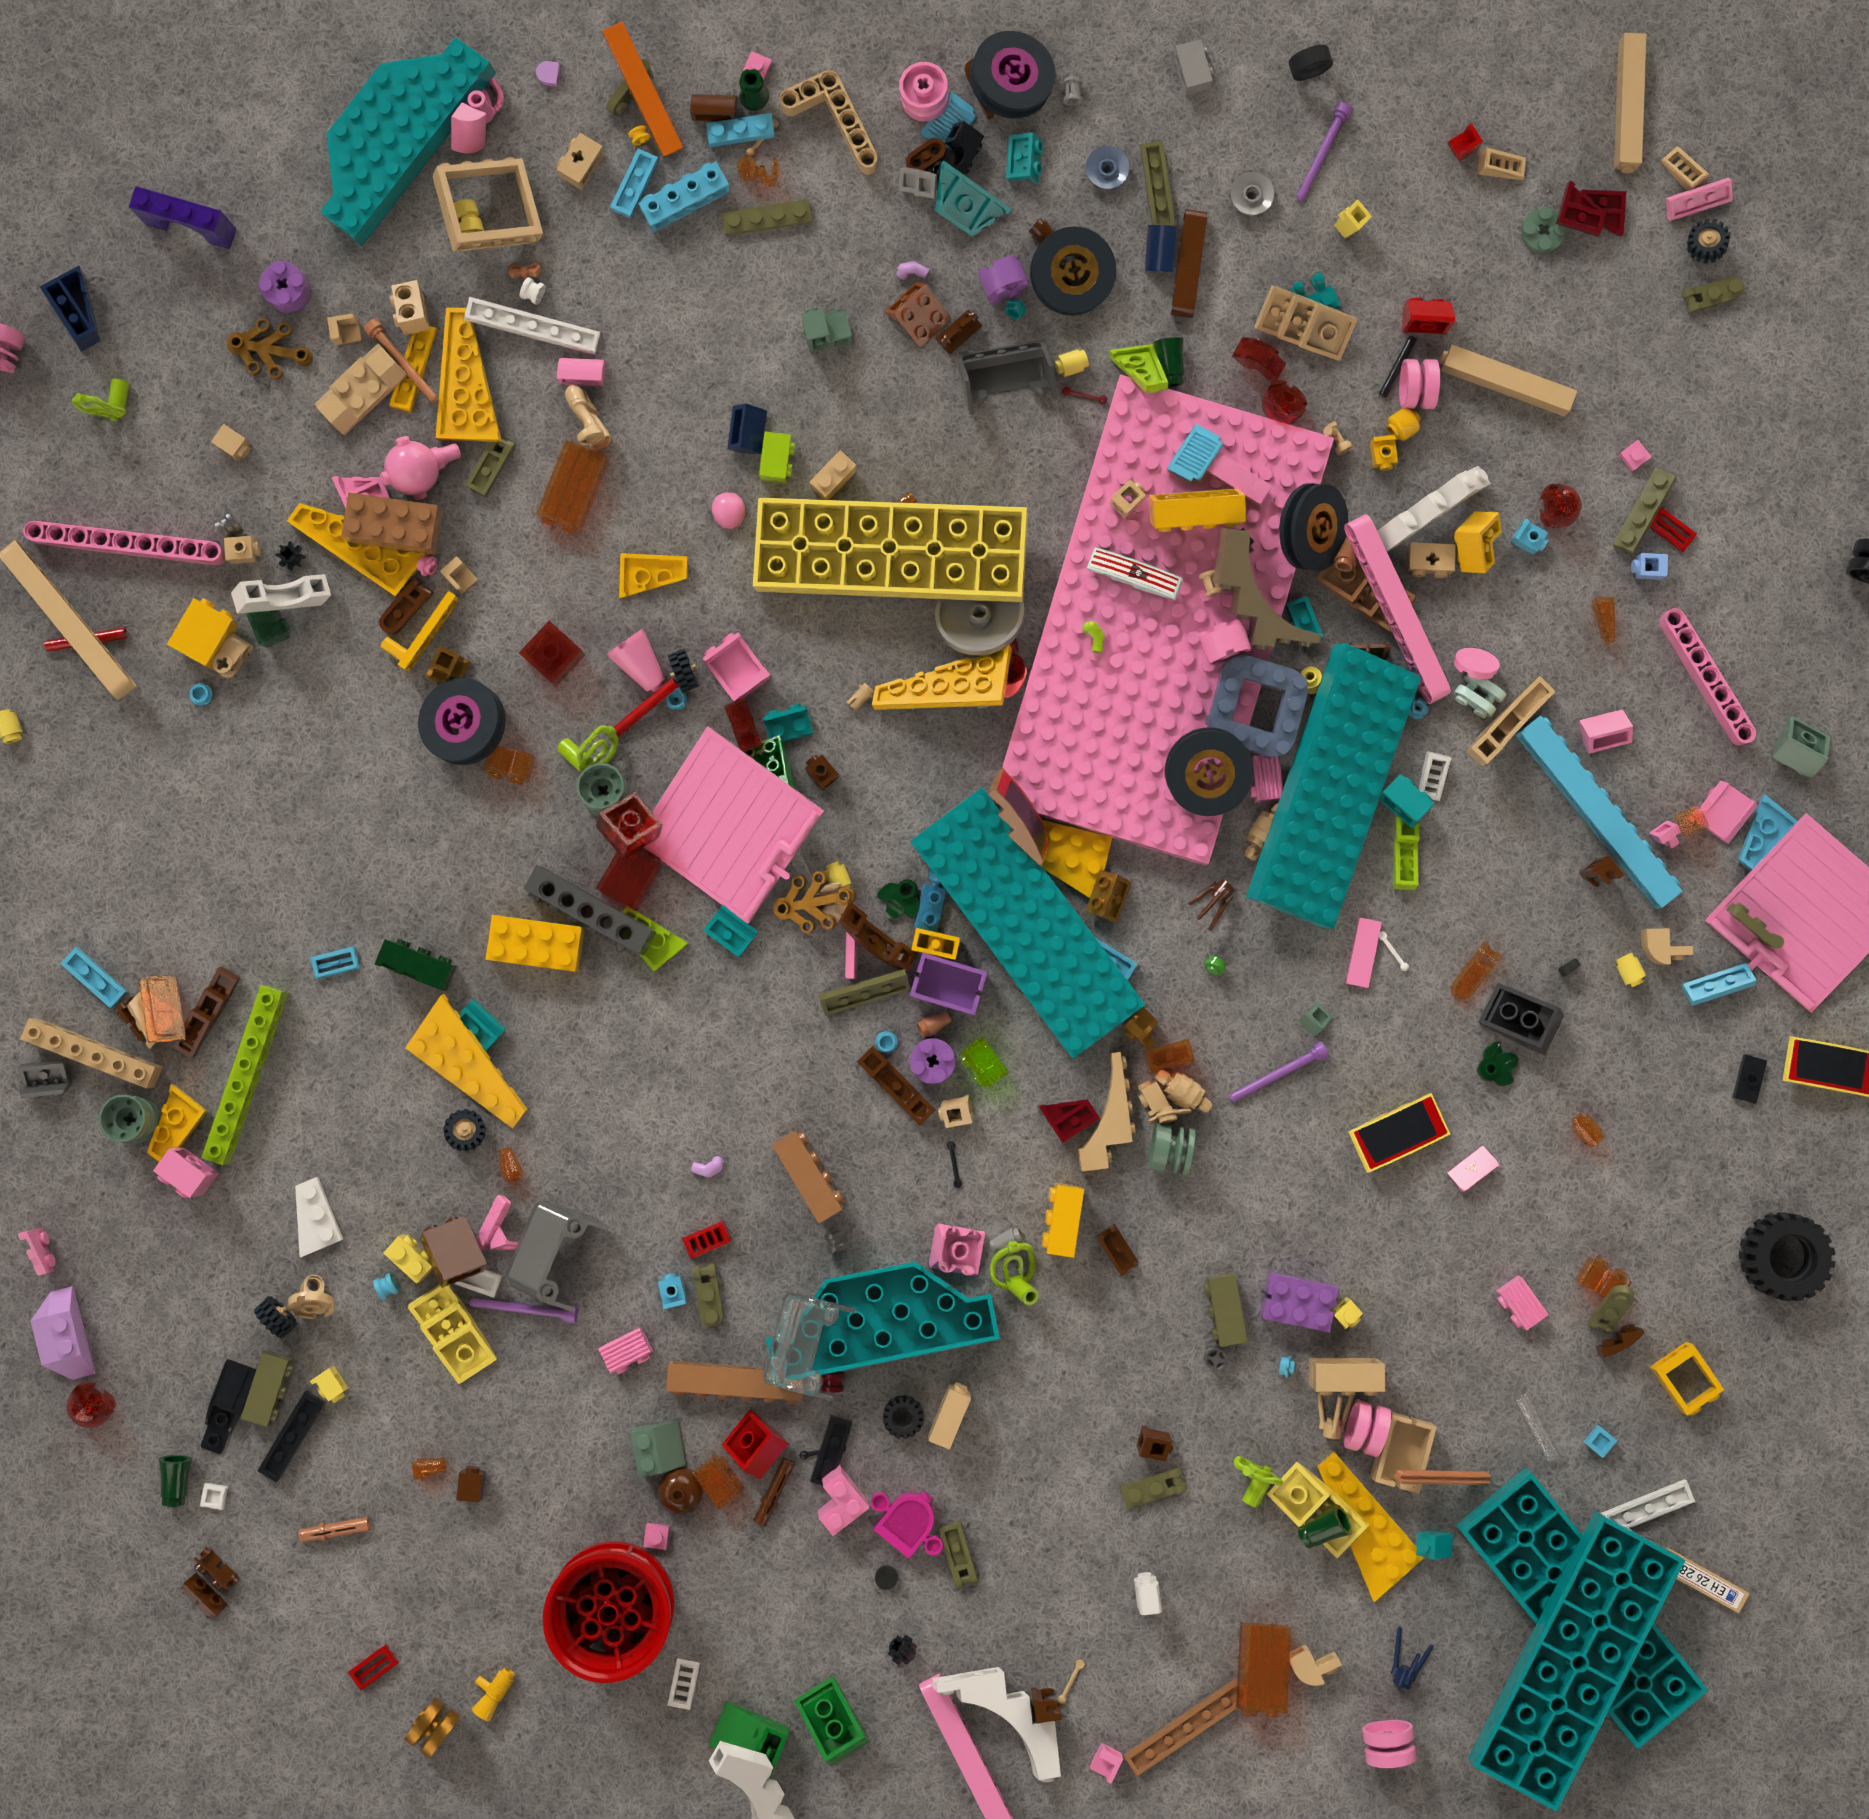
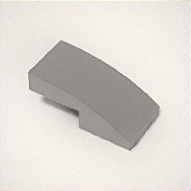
(918, 182)

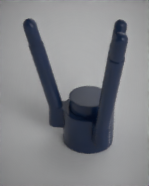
(1406, 1675)

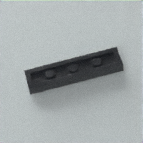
(291, 1436)

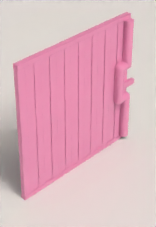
(731, 825)
(1815, 900)

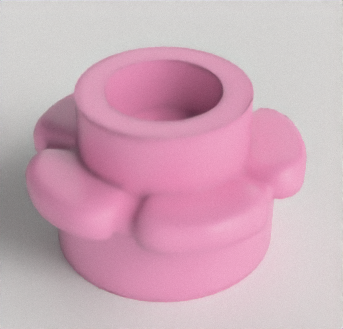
(427, 565)

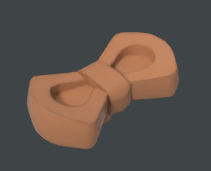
(532, 270)

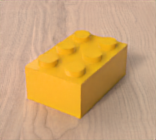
(1063, 1219)

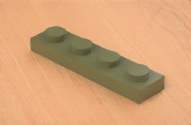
(1157, 183)
(767, 217)
(1644, 511)
(864, 992)

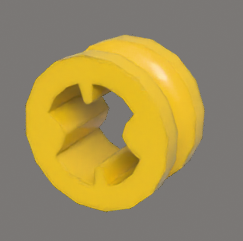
(639, 135)

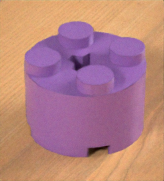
(1003, 279)
(273, 283)
(921, 1067)

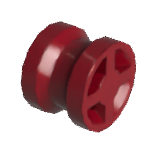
(833, 1382)

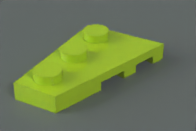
(1141, 366)
(663, 945)

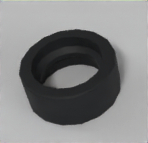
(1310, 62)

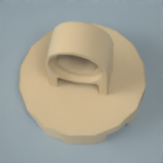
(310, 1303)

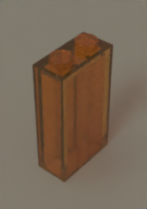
(572, 488)
(1263, 1669)

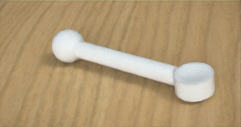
(1383, 937)

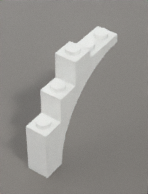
(1433, 506)
(751, 1773)

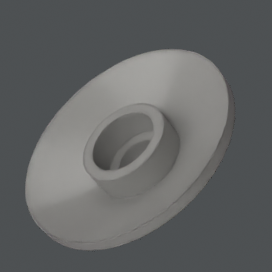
(1252, 183)

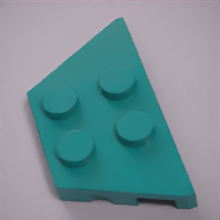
(966, 202)

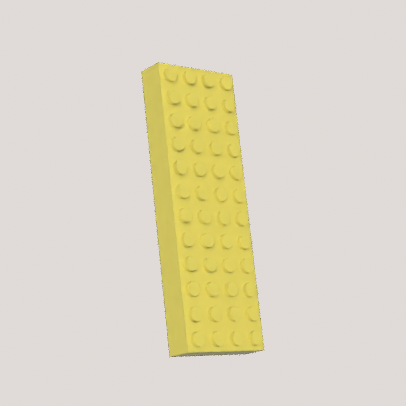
(890, 549)

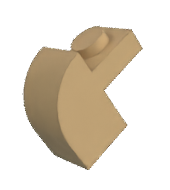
(1657, 947)
(1309, 1670)

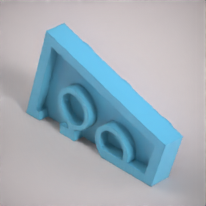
(1765, 831)

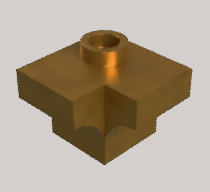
(446, 665)
(1140, 1027)

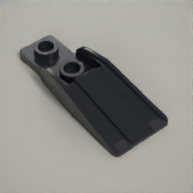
(227, 1404)

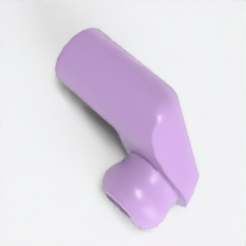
(910, 268)
(709, 1169)

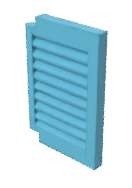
(955, 112)
(1196, 454)

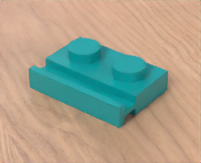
(730, 931)
(482, 1024)

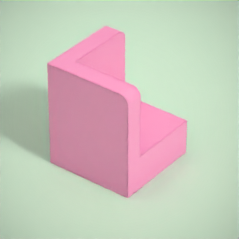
(1106, 1762)

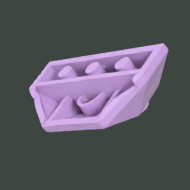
(62, 1336)

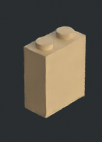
(949, 1415)

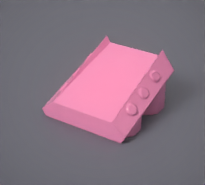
(1726, 810)
(956, 1249)

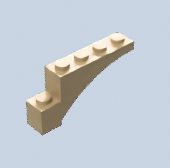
(1504, 727)
(1114, 1123)

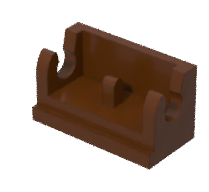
(1604, 869)
(1117, 1249)
(1045, 1709)

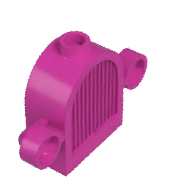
(907, 1522)

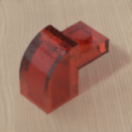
(1260, 356)
(743, 725)

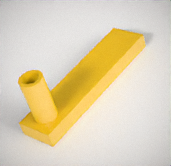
(409, 657)

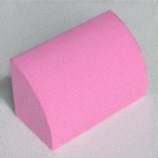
(468, 129)
(581, 371)
(1606, 731)

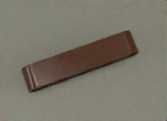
(1189, 263)

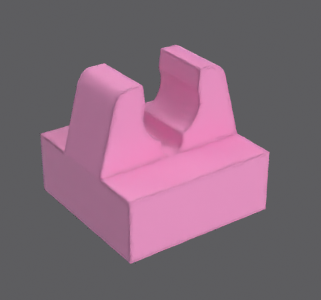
(1666, 834)

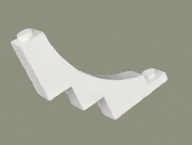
(988, 1690)

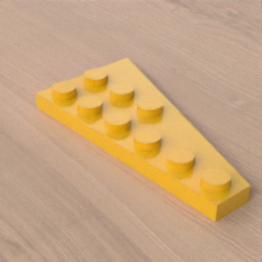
(464, 393)
(384, 566)
(955, 684)
(1075, 856)
(460, 1058)
(1383, 1548)

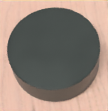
(1568, 967)
(886, 1577)

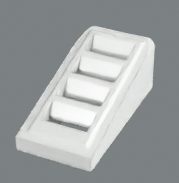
(1430, 756)
(679, 1703)

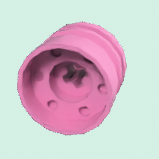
(9, 340)

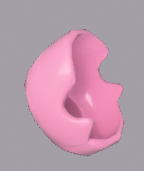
(728, 510)

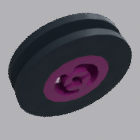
(1022, 57)
(447, 705)

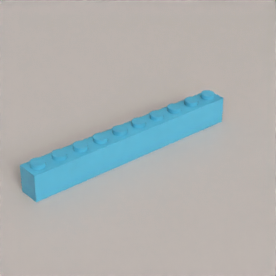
(1599, 813)

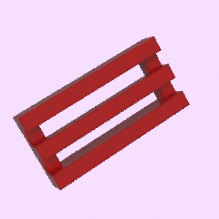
(1681, 547)
(388, 1655)

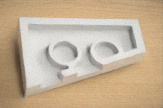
(315, 1218)

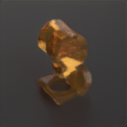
(750, 171)

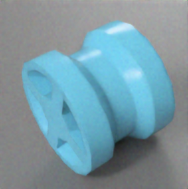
(386, 1286)

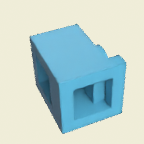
(1522, 537)
(676, 1299)

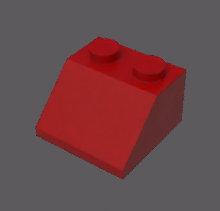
(1427, 316)
(754, 1444)

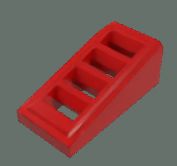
(724, 1234)

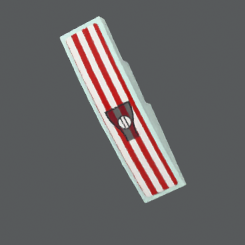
(1135, 573)

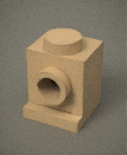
(1131, 489)
(1152, 1097)
(951, 1118)

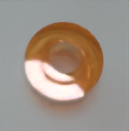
(1587, 1129)

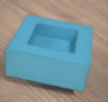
(1600, 1441)

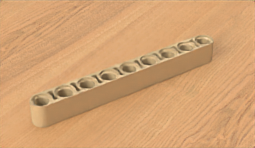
(67, 620)

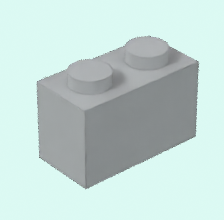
(1193, 67)

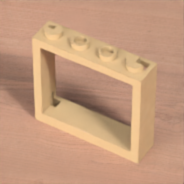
(492, 238)

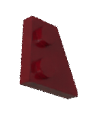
(1613, 204)
(1580, 212)
(1069, 1117)

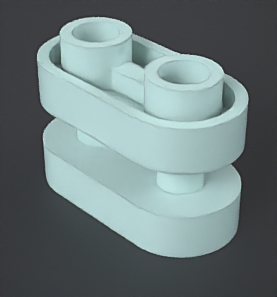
(1483, 707)

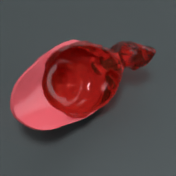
(1016, 672)

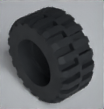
(1816, 1256)

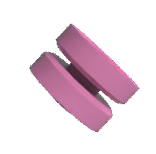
(924, 91)
(1419, 383)
(1367, 1428)
(1389, 1743)

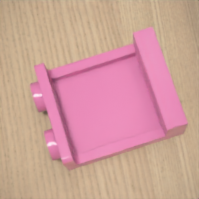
(736, 667)

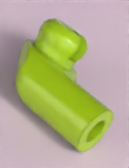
(1097, 634)

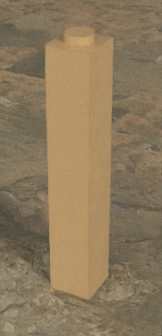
(1630, 102)
(1507, 380)

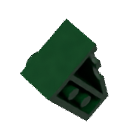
(416, 963)

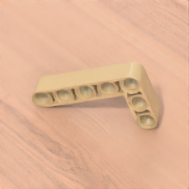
(840, 114)

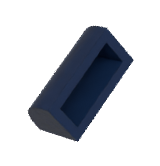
(1160, 248)
(747, 429)

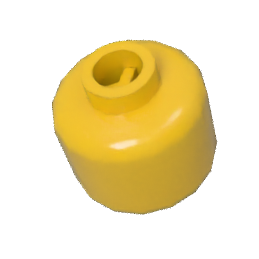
(1403, 424)

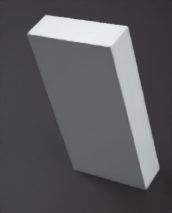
(484, 1283)

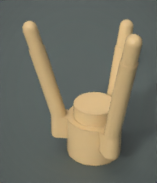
(1334, 1426)

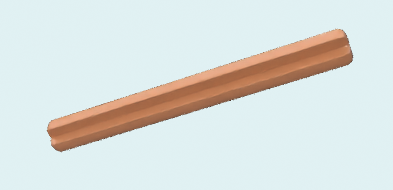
(1442, 1477)

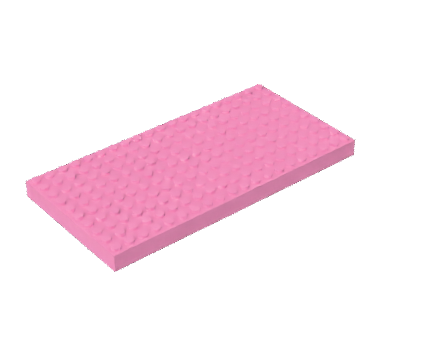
(1103, 723)

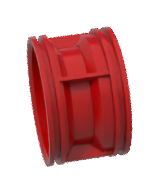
(621, 1659)

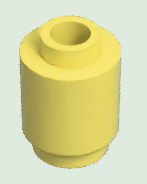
(1071, 363)
(1316, 676)
(9, 727)
(838, 874)
(1630, 970)

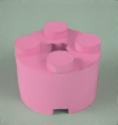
(1225, 641)

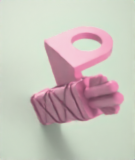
(491, 1234)

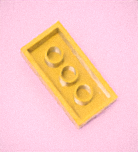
(1197, 509)
(535, 943)

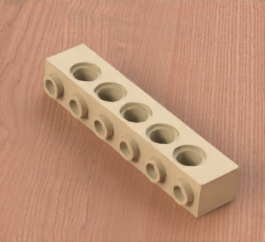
(91, 1053)

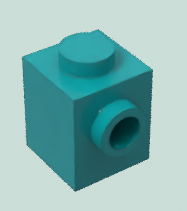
(1434, 1544)

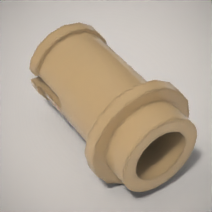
(860, 696)

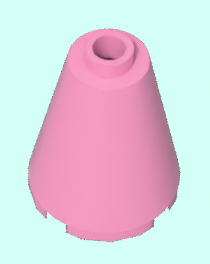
(638, 661)

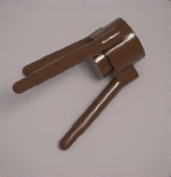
(1221, 891)

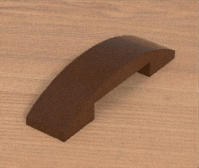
(874, 940)
(896, 1086)

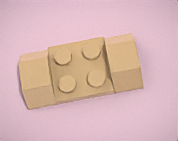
(360, 389)

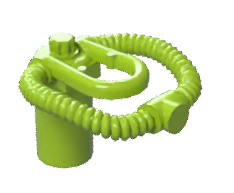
(116, 401)
(582, 760)
(1017, 1284)
(1260, 1481)

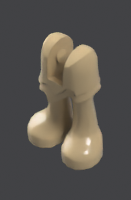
(594, 431)

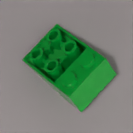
(774, 758)
(750, 1731)

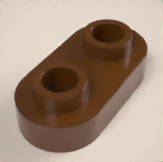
(924, 154)

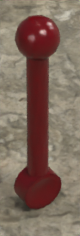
(1066, 391)

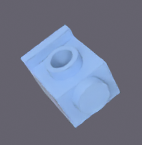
(1658, 566)

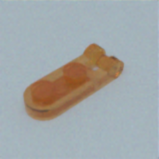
(1474, 972)

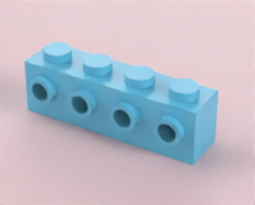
(684, 196)

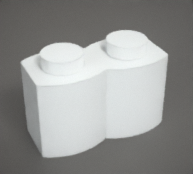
(1147, 1594)

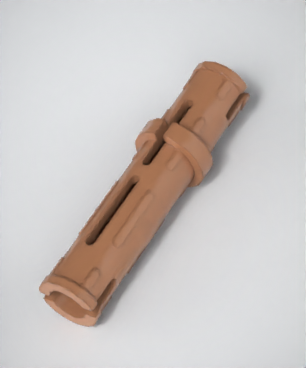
(327, 1531)

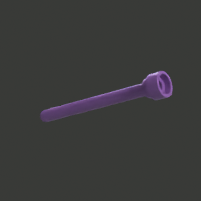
(1341, 113)
(1317, 1053)
(568, 1316)

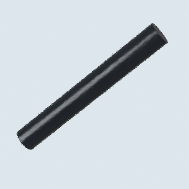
(1397, 366)

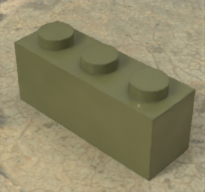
(1225, 1309)
(268, 1388)

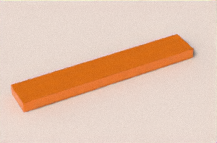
(642, 89)

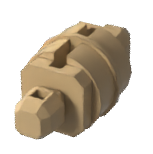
(1258, 833)
(1183, 1091)

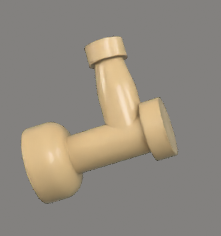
(1342, 446)

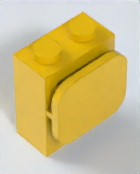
(202, 631)

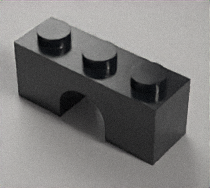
(965, 143)

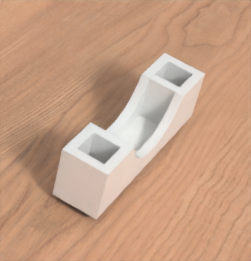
(258, 597)

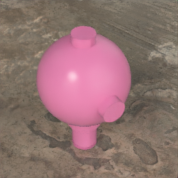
(415, 467)

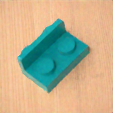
(1024, 157)
(789, 723)

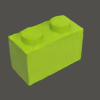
(776, 457)

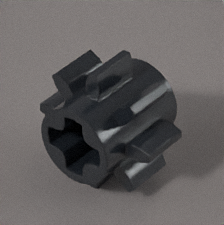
(286, 551)
(902, 1650)

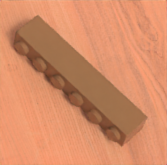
(724, 1382)

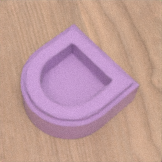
(548, 73)

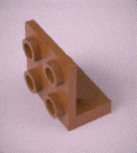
(919, 313)

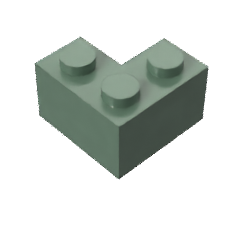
(825, 330)

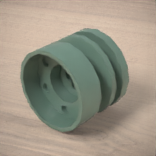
(599, 778)
(117, 1114)
(1171, 1149)

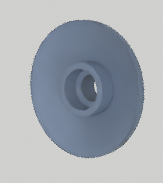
(1107, 157)

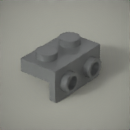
(44, 1079)

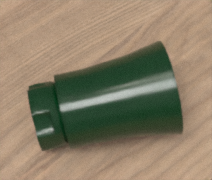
(753, 91)
(1171, 359)
(174, 1479)
(1325, 1527)

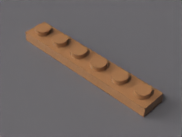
(1183, 1728)

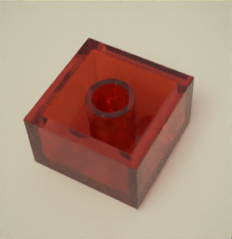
(552, 653)
(629, 825)

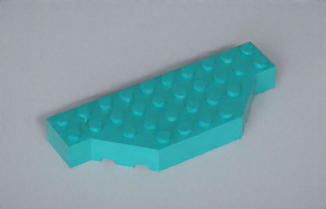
(395, 131)
(897, 1316)

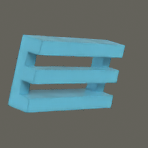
(354, 957)

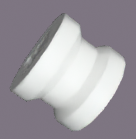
(532, 291)

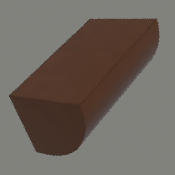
(713, 107)

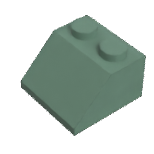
(1802, 747)
(658, 1448)

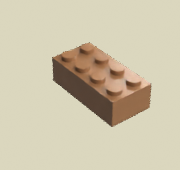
(391, 523)
(808, 1175)

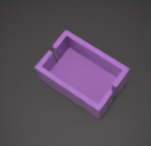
(948, 984)
(1299, 1301)

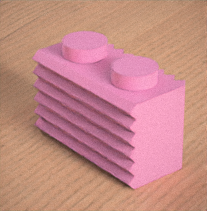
(1266, 779)
(1521, 1302)
(626, 1350)

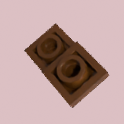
(1625, 1338)

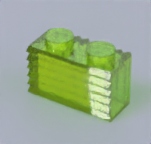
(983, 1062)

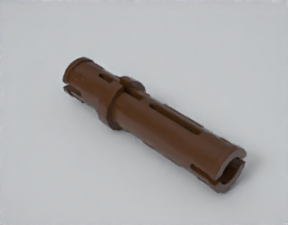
(769, 1501)

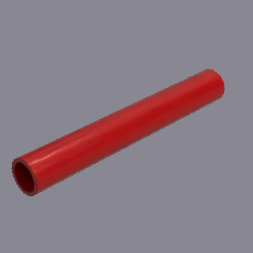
(103, 636)
(646, 706)

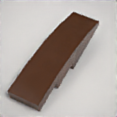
(207, 1011)

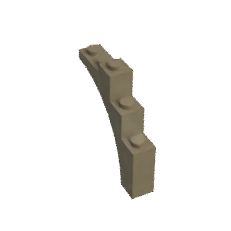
(1235, 570)

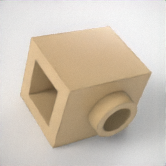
(241, 549)

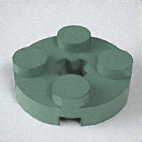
(1530, 230)

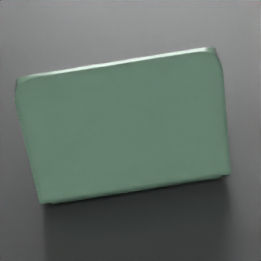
(1315, 1019)

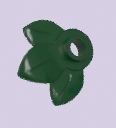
(897, 901)
(1500, 1063)

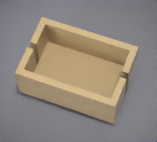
(1347, 1376)
(1405, 1449)

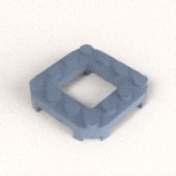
(1269, 674)

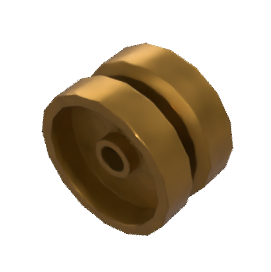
(432, 1727)

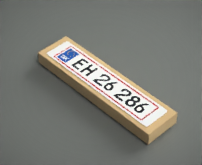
(1711, 1585)

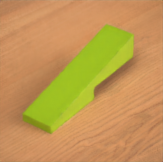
(1405, 856)

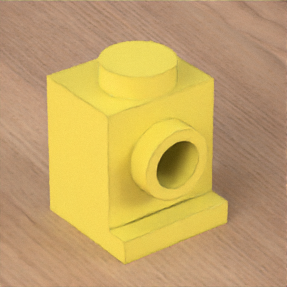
(1352, 219)
(1347, 1313)
(330, 1384)

